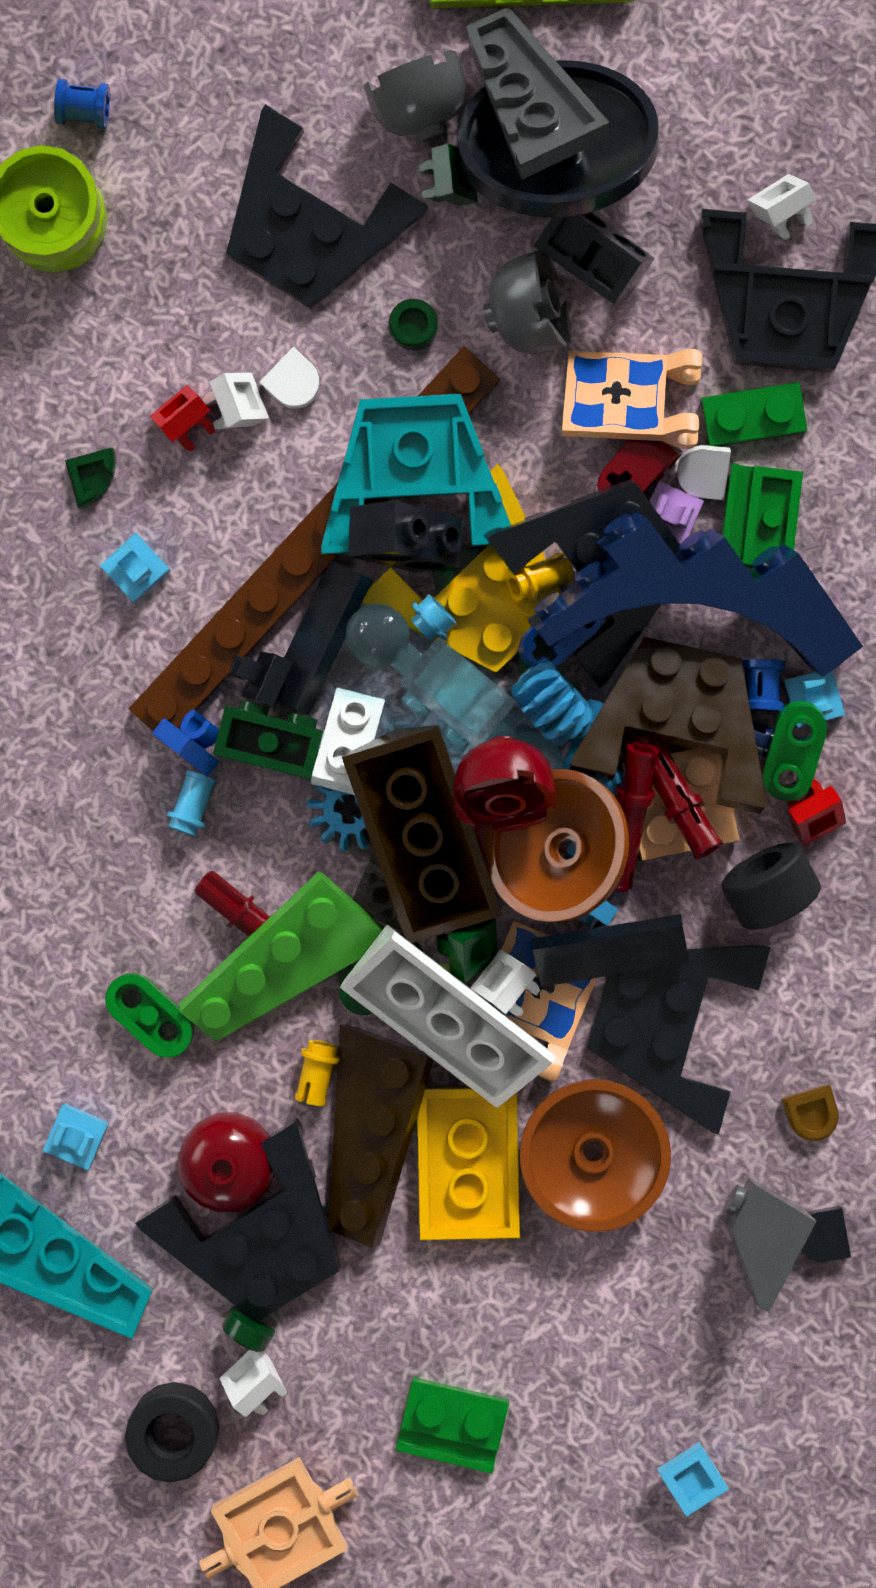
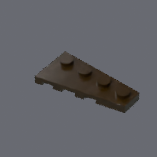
(374, 1121)

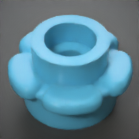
(432, 618)

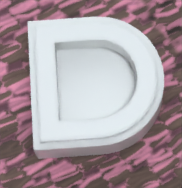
(292, 380)
(704, 471)

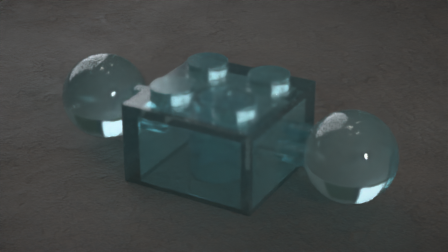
(438, 682)

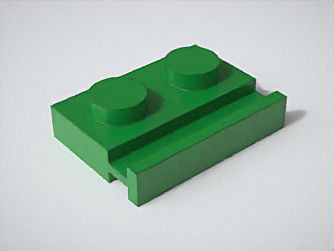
(760, 509)
(452, 1425)

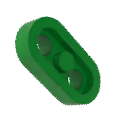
(794, 752)
(149, 1015)

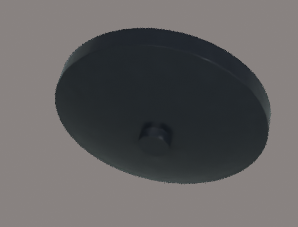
(578, 183)

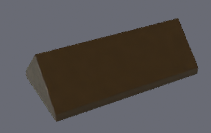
(420, 843)

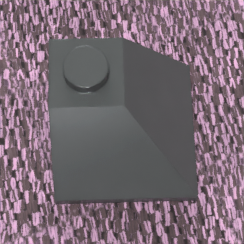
(766, 1237)

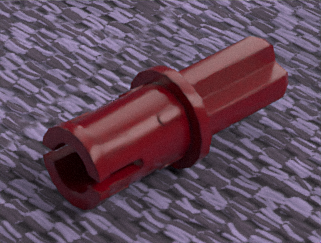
(231, 903)

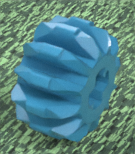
(552, 703)
(336, 820)

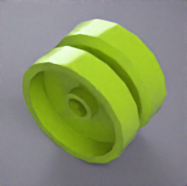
(67, 233)

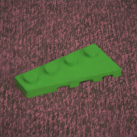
(289, 953)

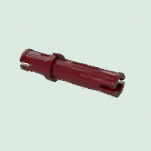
(635, 797)
(681, 804)

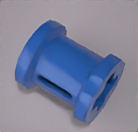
(81, 103)
(763, 684)

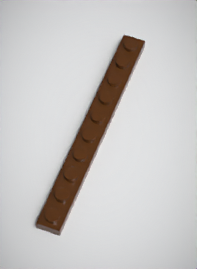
(276, 583)

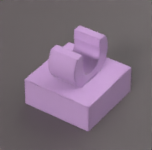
(676, 509)

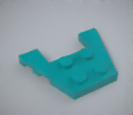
(414, 451)

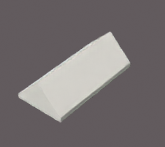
(445, 1018)

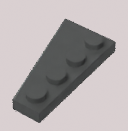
(532, 96)

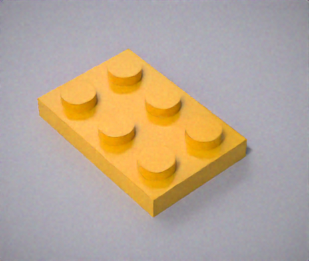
(467, 1166)

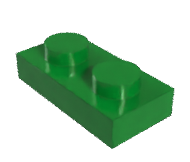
(754, 415)

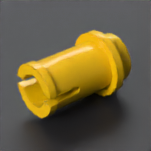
(539, 578)
(316, 1072)

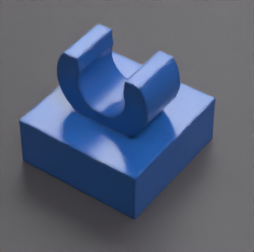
(191, 740)

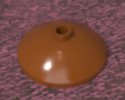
(533, 865)
(604, 1190)

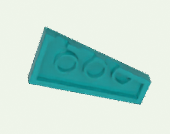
(63, 1267)

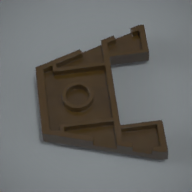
(683, 700)

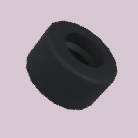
(771, 886)
(172, 1464)

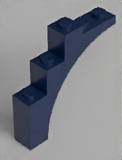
(705, 572)

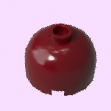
(504, 785)
(225, 1162)

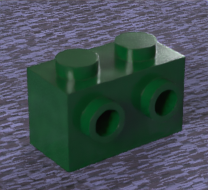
(269, 742)

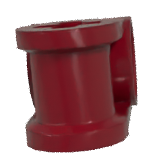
(640, 461)

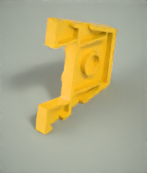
(477, 599)

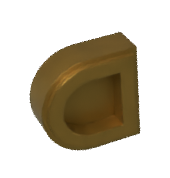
(812, 1113)

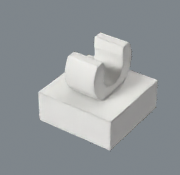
(782, 201)
(237, 400)
(505, 982)
(251, 1383)

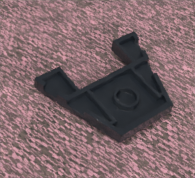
(297, 237)
(787, 313)
(575, 532)
(650, 1020)
(267, 1251)

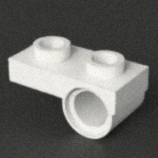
(350, 724)

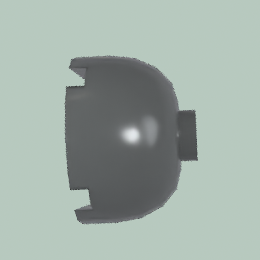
(418, 96)
(527, 305)

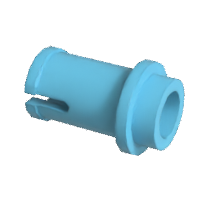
(191, 803)

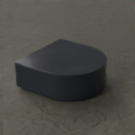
(828, 1237)

